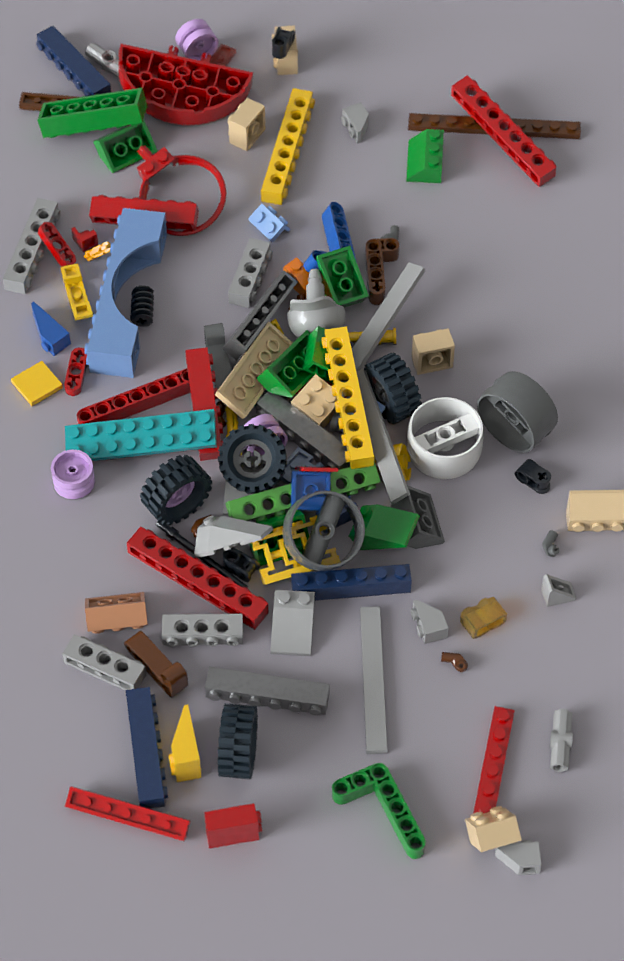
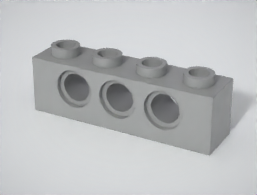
(249, 273)
(195, 622)
(79, 646)

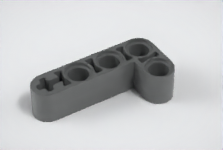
(215, 341)

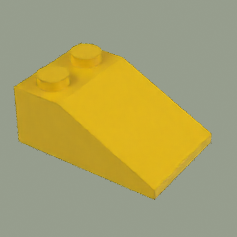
(185, 756)

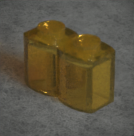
(483, 617)

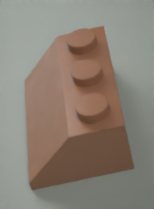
(115, 612)

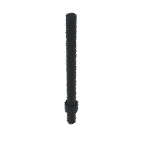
(173, 534)

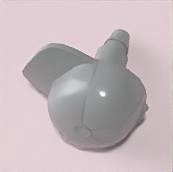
(316, 310)

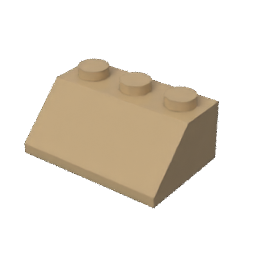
(595, 510)

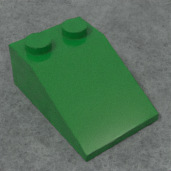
(342, 277)
(386, 527)

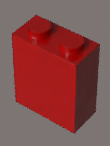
(232, 825)

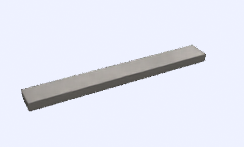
(386, 314)
(381, 443)
(373, 680)

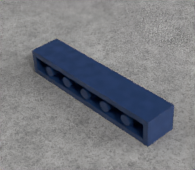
(72, 62)
(354, 582)
(145, 748)

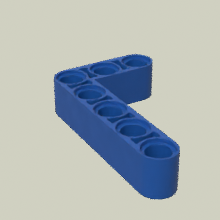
(336, 233)

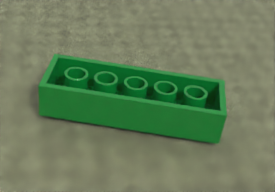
(92, 113)

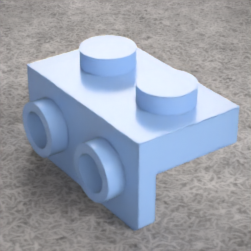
(268, 223)

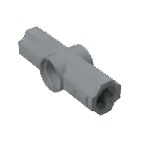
(106, 58)
(561, 740)

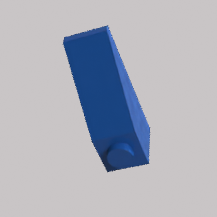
(52, 334)

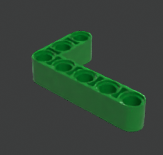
(388, 803)

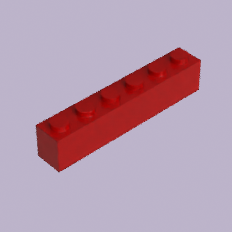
(178, 214)
(203, 393)

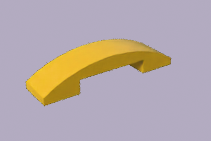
(76, 292)

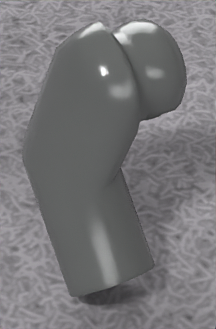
(394, 233)
(548, 544)

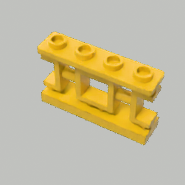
(297, 568)

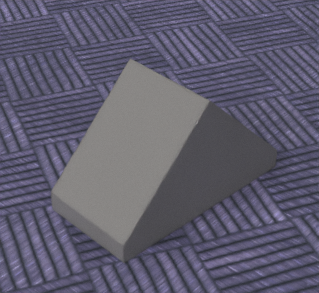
(556, 591)

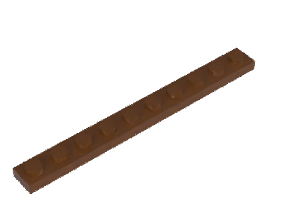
(468, 125)

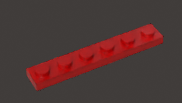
(494, 759)
(127, 813)

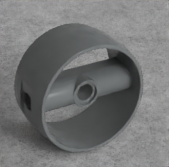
(517, 411)
(328, 517)

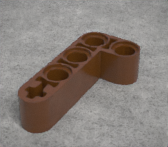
(376, 253)
(168, 676)

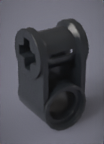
(282, 42)
(533, 476)
(242, 566)

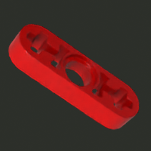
(45, 236)
(79, 378)

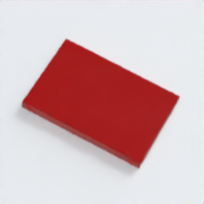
(317, 469)

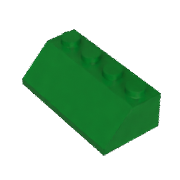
(286, 373)

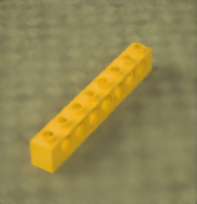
(287, 146)
(364, 455)

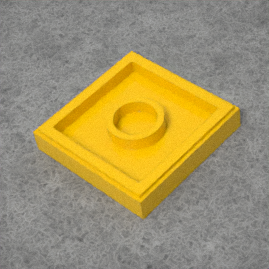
(36, 383)

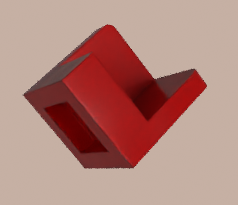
(85, 240)

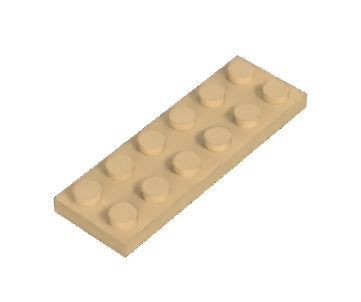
(241, 388)

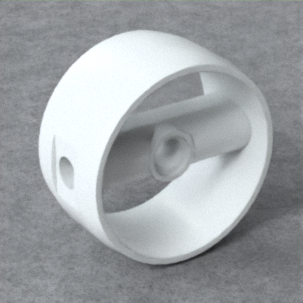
(463, 425)

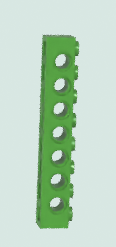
(236, 507)

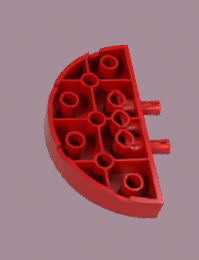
(183, 88)

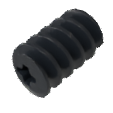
(142, 306)

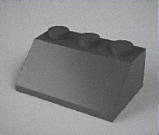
(427, 530)

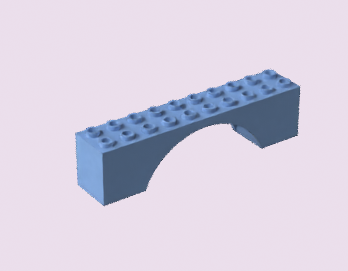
(114, 339)

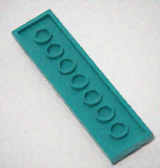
(144, 435)

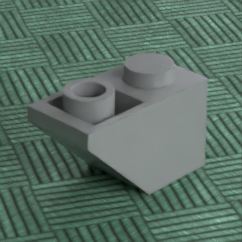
(356, 120)
(430, 622)
(521, 857)

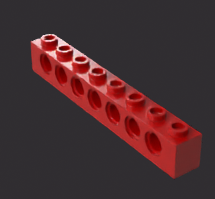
(504, 138)
(201, 586)

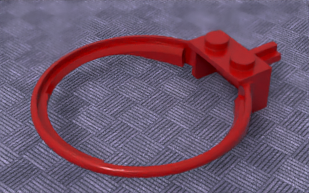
(161, 159)

